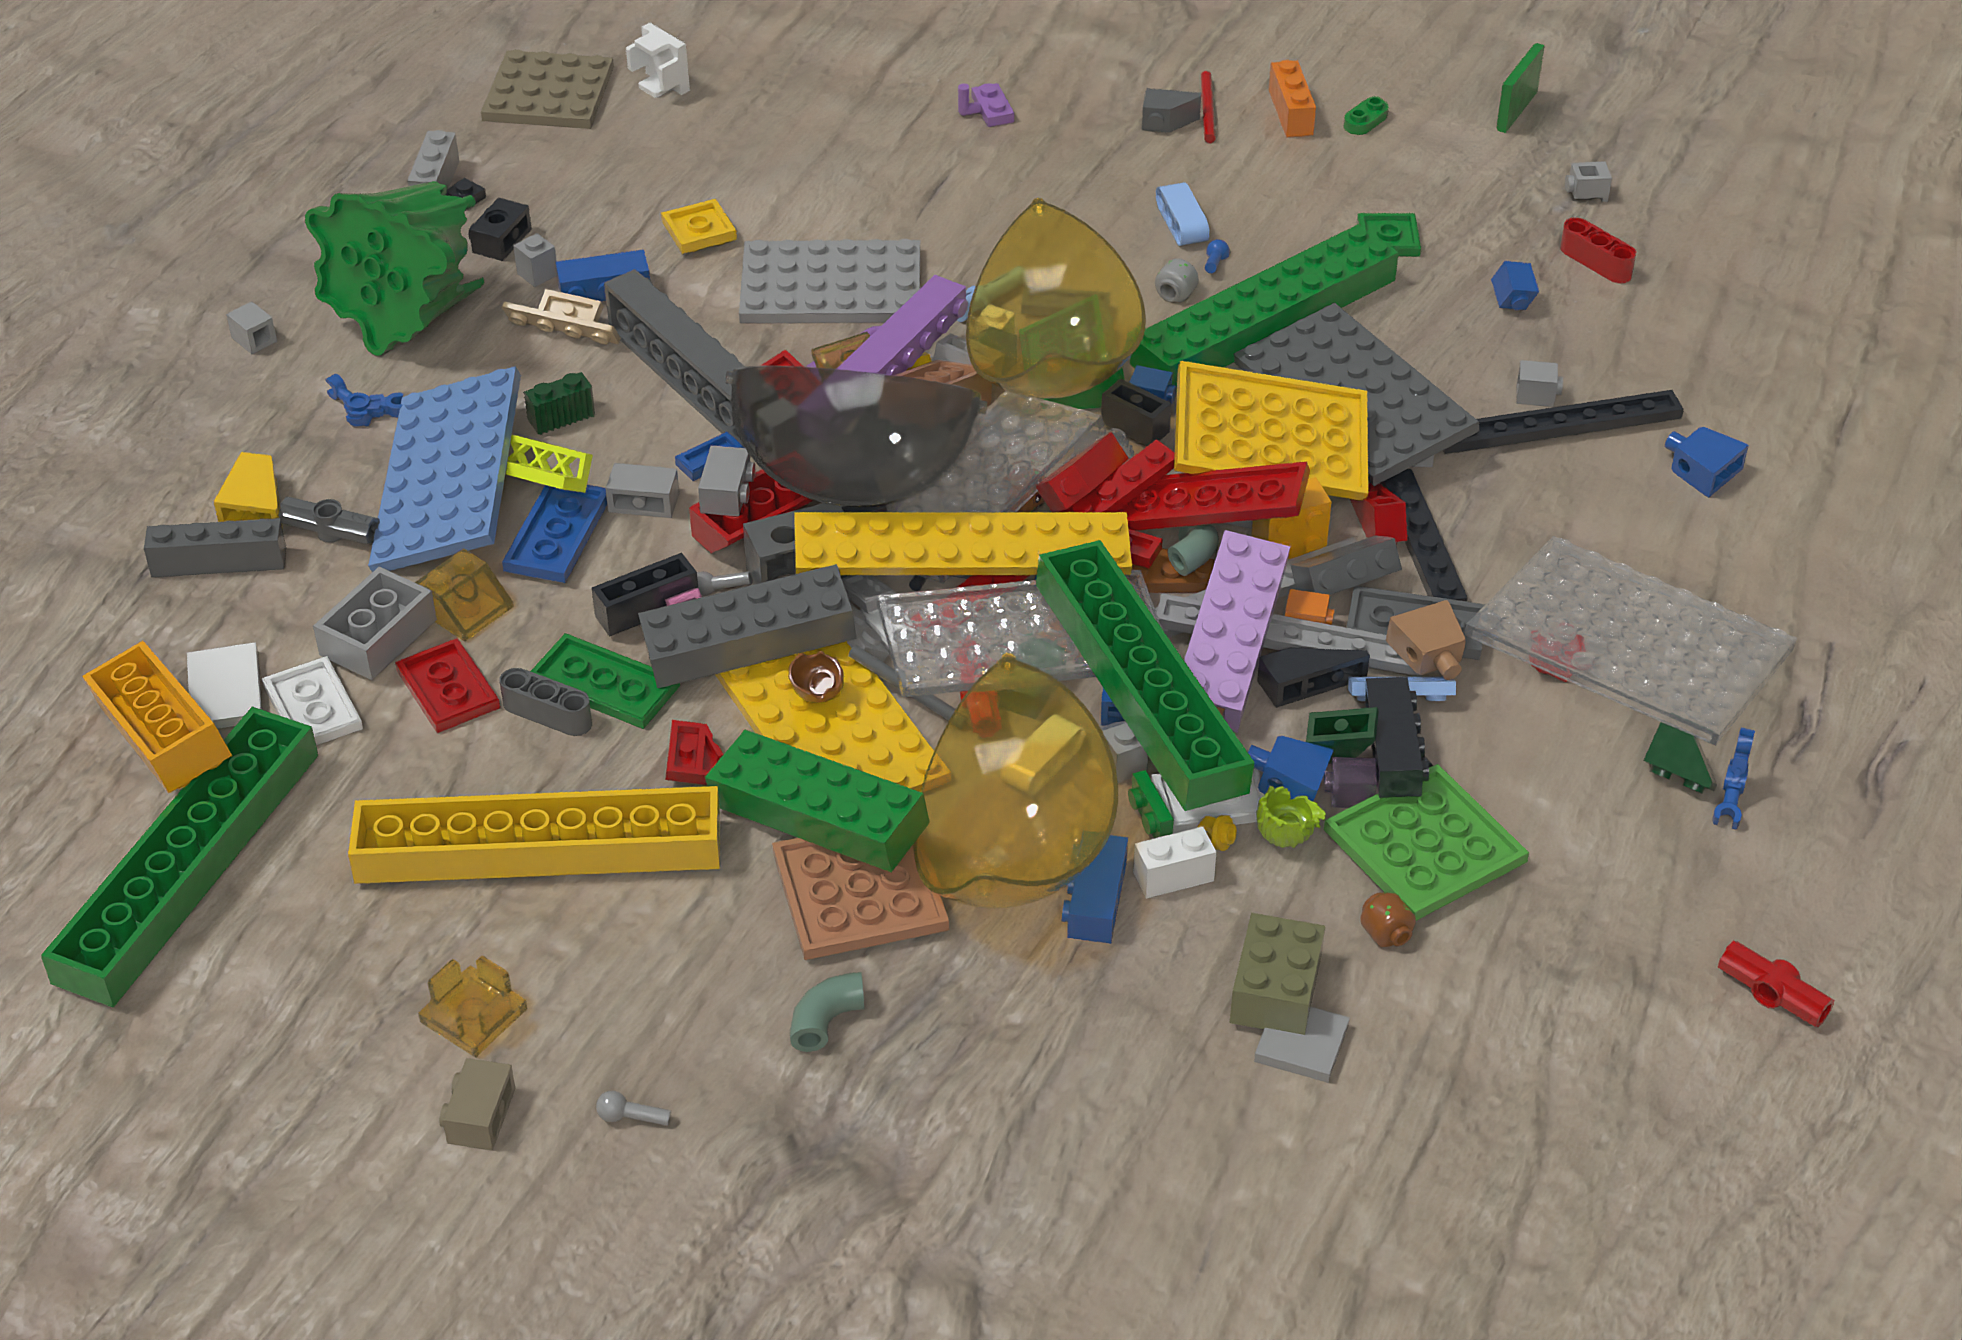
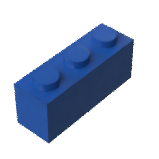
(587, 275)
(1097, 894)

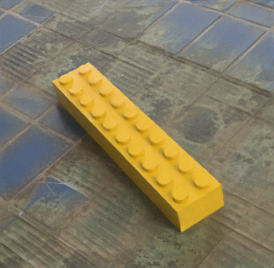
(535, 834)

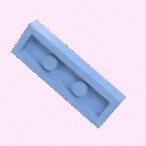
(1433, 687)

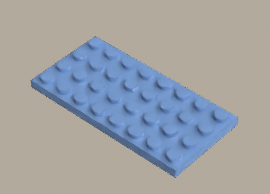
(446, 470)

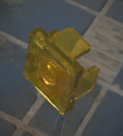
(471, 1005)

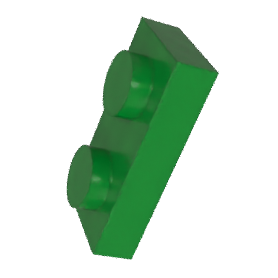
(1154, 813)

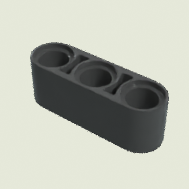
(545, 701)

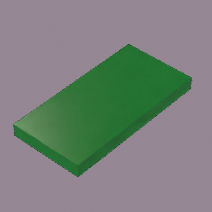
(611, 681)

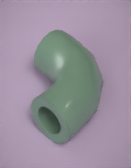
(1194, 548)
(820, 1006)

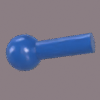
(1216, 251)

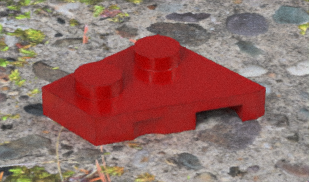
(691, 752)

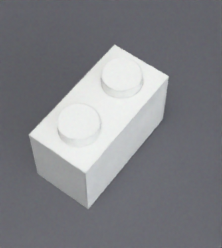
(1174, 862)

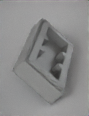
(865, 590)

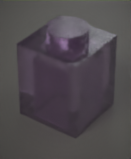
(1350, 781)

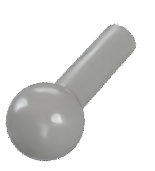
(708, 583)
(613, 1106)

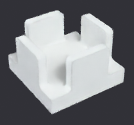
(663, 60)

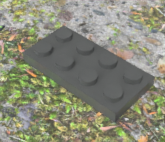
(1373, 608)

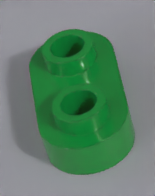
(1366, 116)

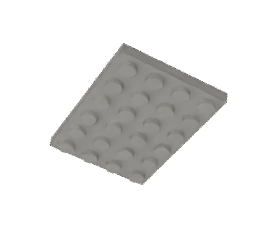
(827, 280)

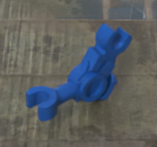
(360, 406)
(1735, 779)

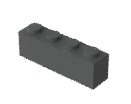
(215, 547)

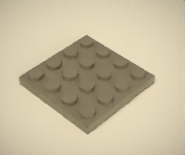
(547, 89)

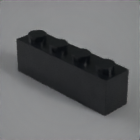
(1397, 745)

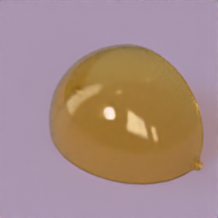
(1053, 308)
(1015, 792)

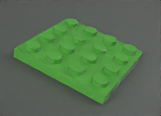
(1428, 844)

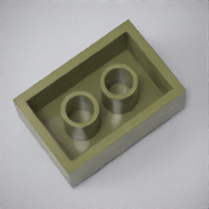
(1277, 974)

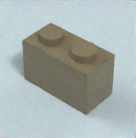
(478, 1104)

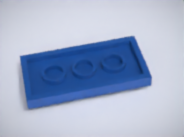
(555, 533)

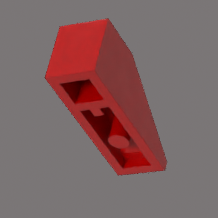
(1082, 473)
(1382, 513)

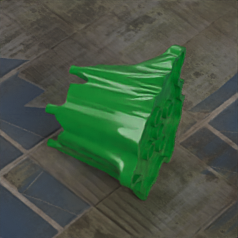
(391, 259)

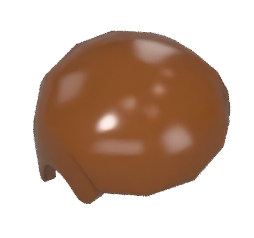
(816, 677)

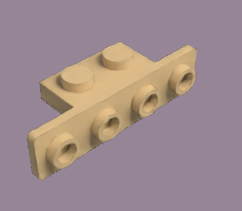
(565, 313)

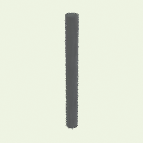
(889, 675)

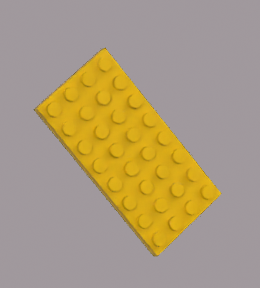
(855, 728)

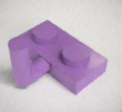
(988, 102)

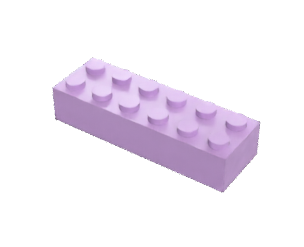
(1236, 620)

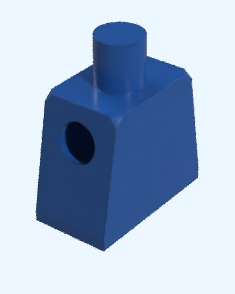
(1706, 458)
(1292, 765)

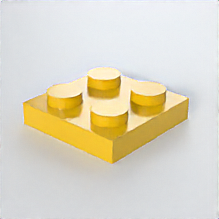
(698, 226)

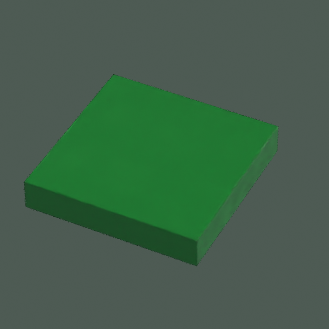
(1394, 229)

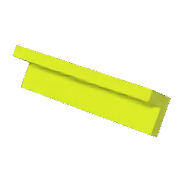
(545, 475)

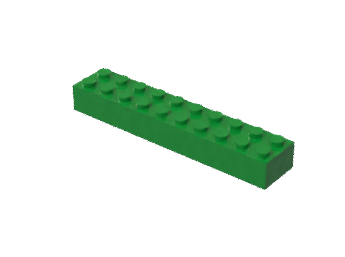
(1255, 308)
(1144, 676)
(179, 859)

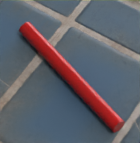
(1207, 106)

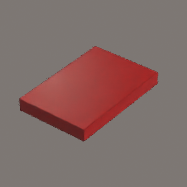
(447, 685)

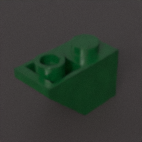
(1682, 755)

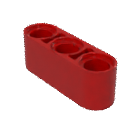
(1598, 250)

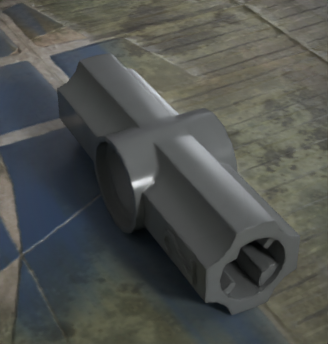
(328, 520)

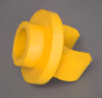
(1220, 831)

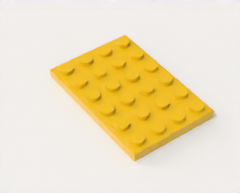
(1263, 419)

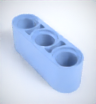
(1182, 214)

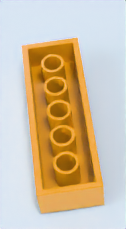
(157, 717)

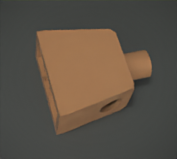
(1428, 639)

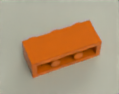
(1292, 98)

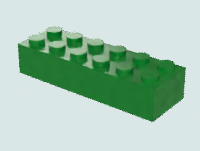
(819, 800)

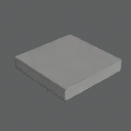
(1306, 1054)

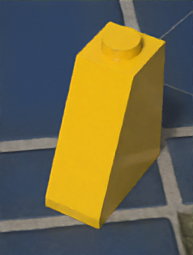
(249, 490)

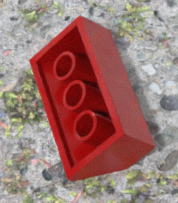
(765, 500)

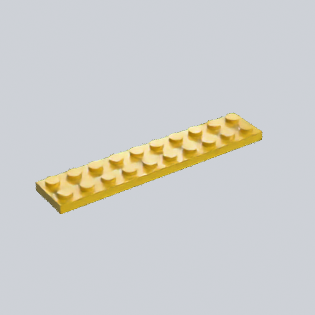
(950, 541)

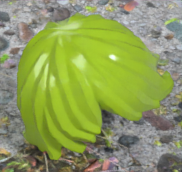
(1287, 820)

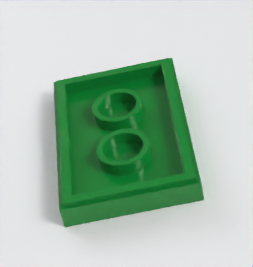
(1520, 87)

